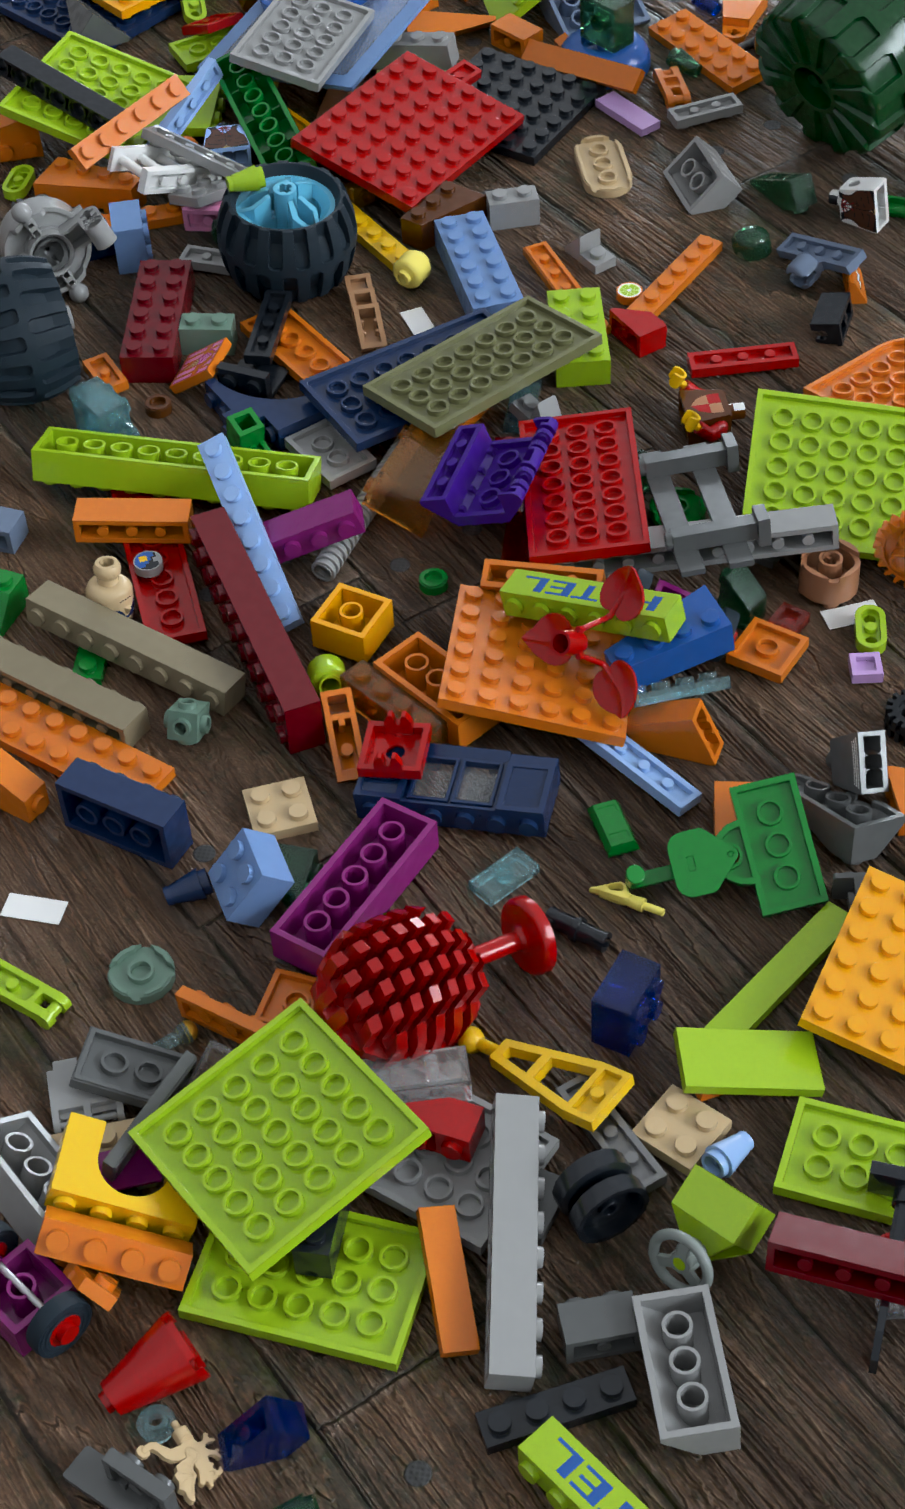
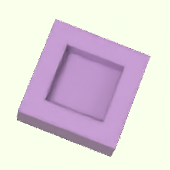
(865, 667)

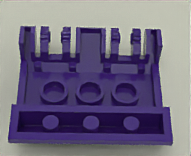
(486, 478)

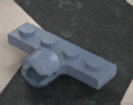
(815, 255)

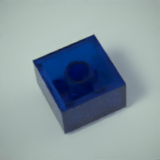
(626, 1003)

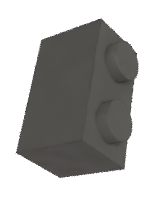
(598, 1326)

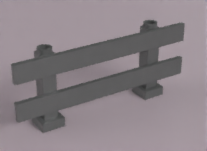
(724, 527)

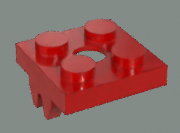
(391, 733)

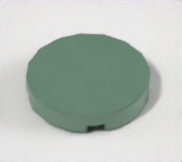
(141, 974)

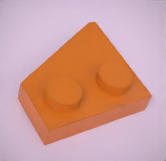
(97, 1286)

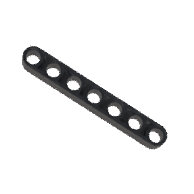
(56, 88)

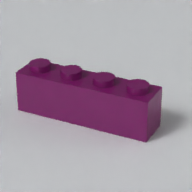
(315, 526)

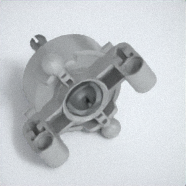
(58, 233)

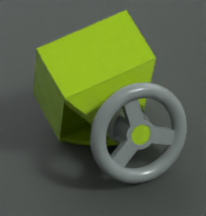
(712, 1225)

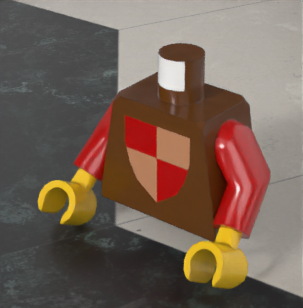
(702, 411)

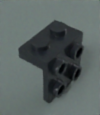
(252, 379)

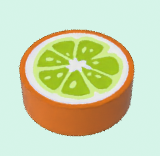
(628, 292)

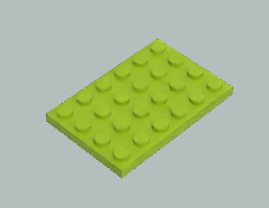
(354, 1316)

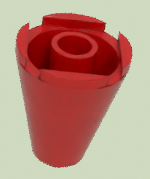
(153, 1369)

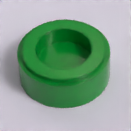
(433, 581)

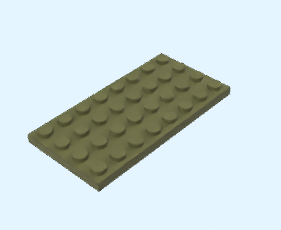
(481, 366)

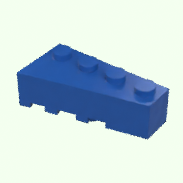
(701, 638)

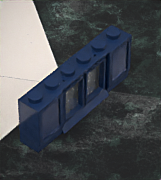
(472, 790)

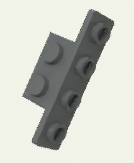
(119, 1481)

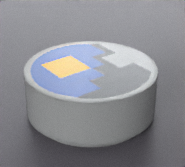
(148, 564)

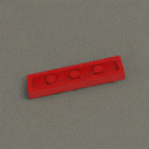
(742, 360)

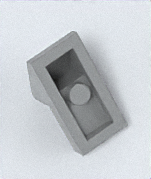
(590, 253)
(529, 407)

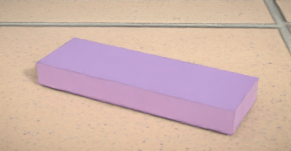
(627, 113)

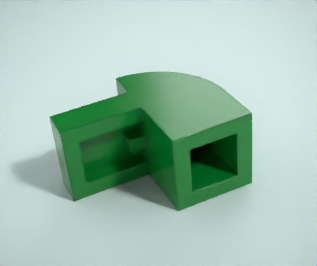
(246, 430)

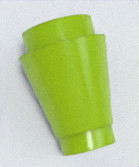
(246, 180)

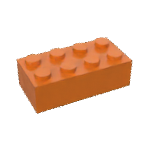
(418, 669)

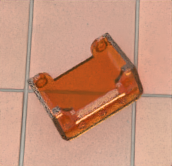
(405, 477)

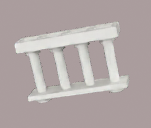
(156, 168)

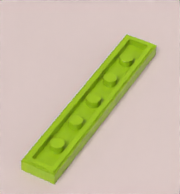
(782, 972)

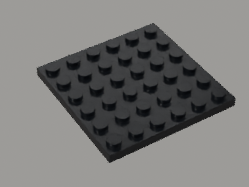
(545, 96)

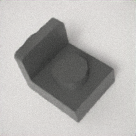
(846, 886)

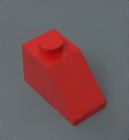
(638, 330)

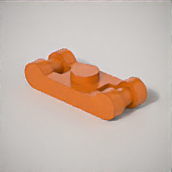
(672, 86)

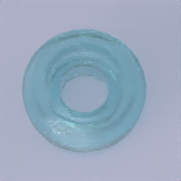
(159, 1433)

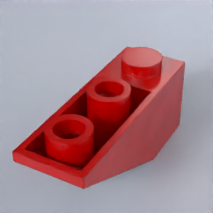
(453, 1124)

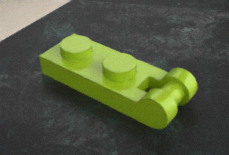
(28, 993)

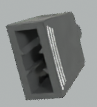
(859, 762)

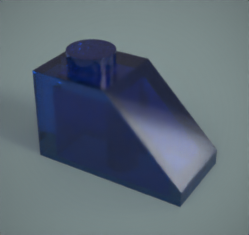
(264, 1434)

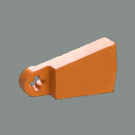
(740, 17)

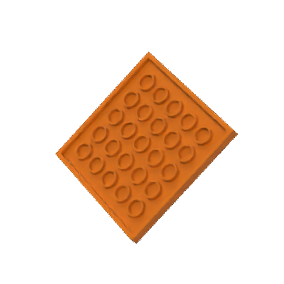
(500, 679)

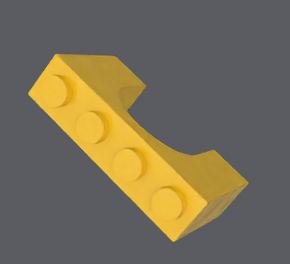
(80, 1187)

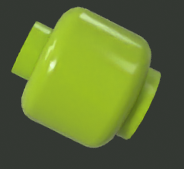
(325, 672)

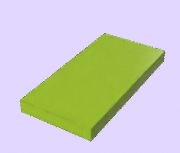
(748, 1062)

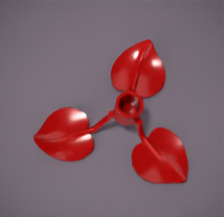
(556, 642)

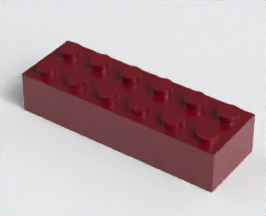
(151, 336)

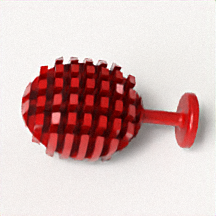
(416, 984)

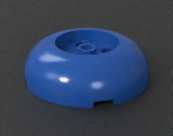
(634, 55)

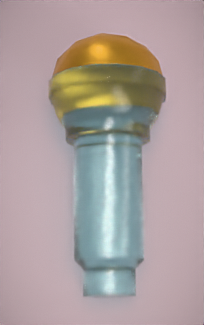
(184, 1033)

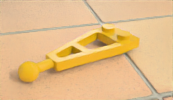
(588, 1105)

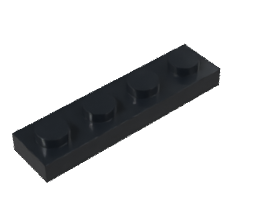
(268, 327)
(568, 1403)

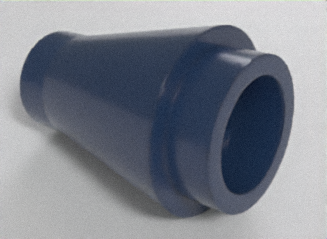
(188, 888)

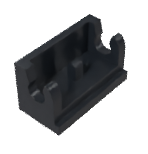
(832, 316)

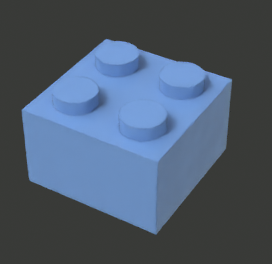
(132, 235)
(250, 877)

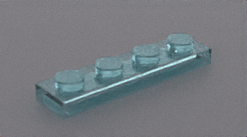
(683, 687)

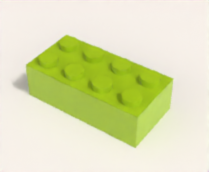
(587, 308)

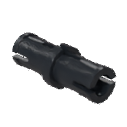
(578, 929)

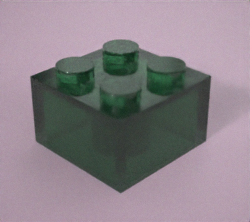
(607, 23)

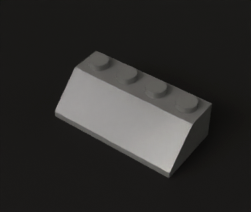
(25, 1172)
(687, 1370)

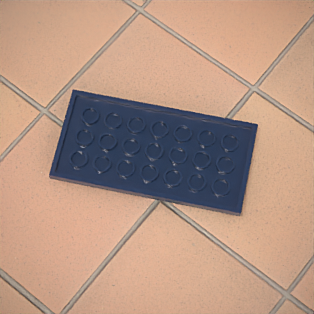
(340, 391)

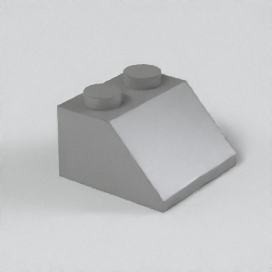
(513, 207)

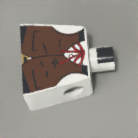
(863, 202)

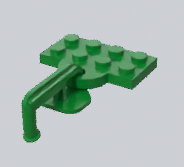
(771, 847)

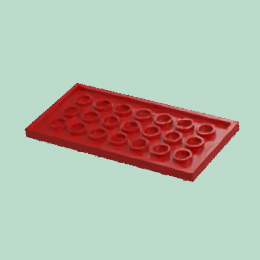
(587, 491)

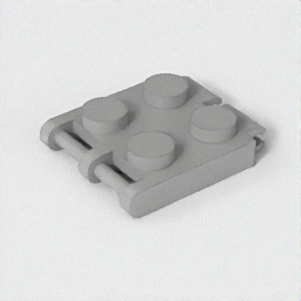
(68, 1099)

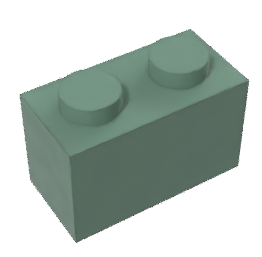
(203, 329)

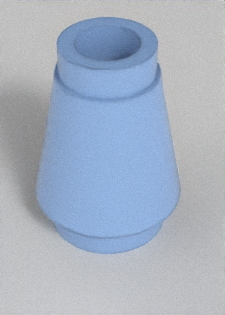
(726, 1155)

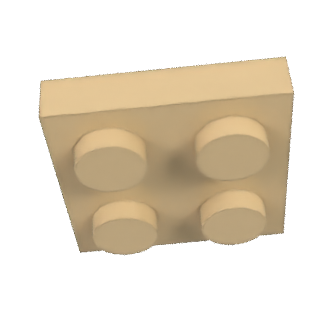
(281, 808)
(681, 1129)

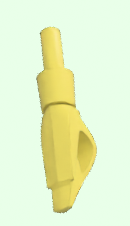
(619, 894)

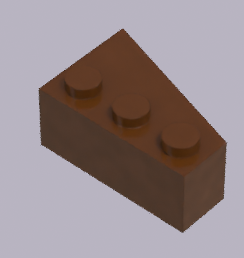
(445, 200)

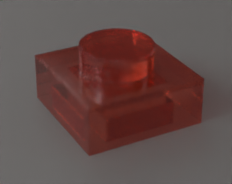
(790, 617)

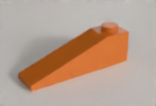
(449, 22)

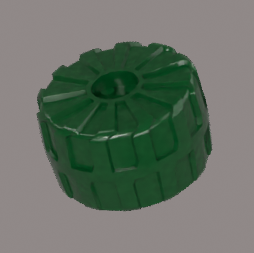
(837, 68)

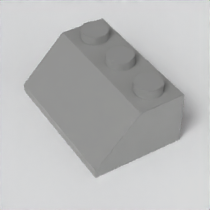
(702, 178)

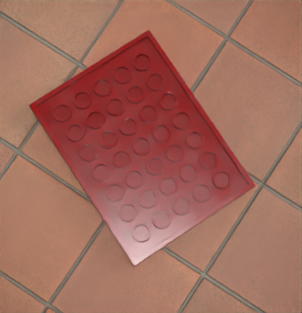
(407, 131)

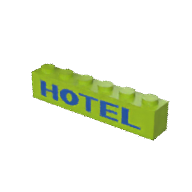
(537, 594)
(571, 1472)

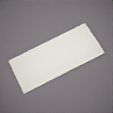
(417, 320)
(843, 615)
(34, 908)

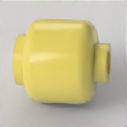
(412, 269)

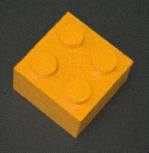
(352, 623)

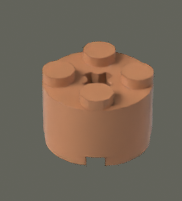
(830, 575)

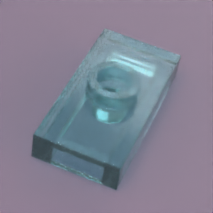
(504, 876)

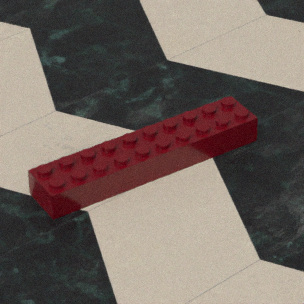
(257, 630)

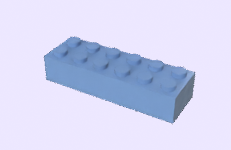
(475, 262)

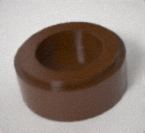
(158, 406)

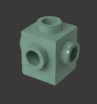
(187, 720)

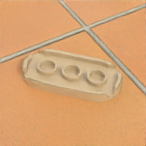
(603, 167)

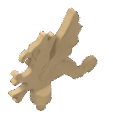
(190, 1456)

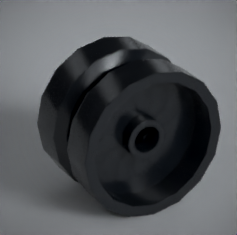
(600, 1195)

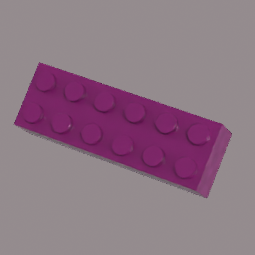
(355, 882)

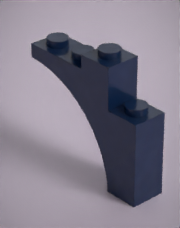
(278, 416)

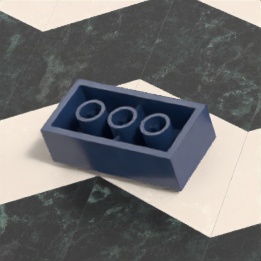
(124, 812)

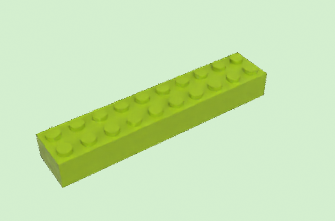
(169, 468)

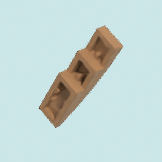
(365, 312)

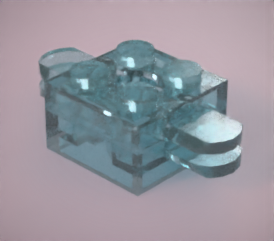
(101, 408)

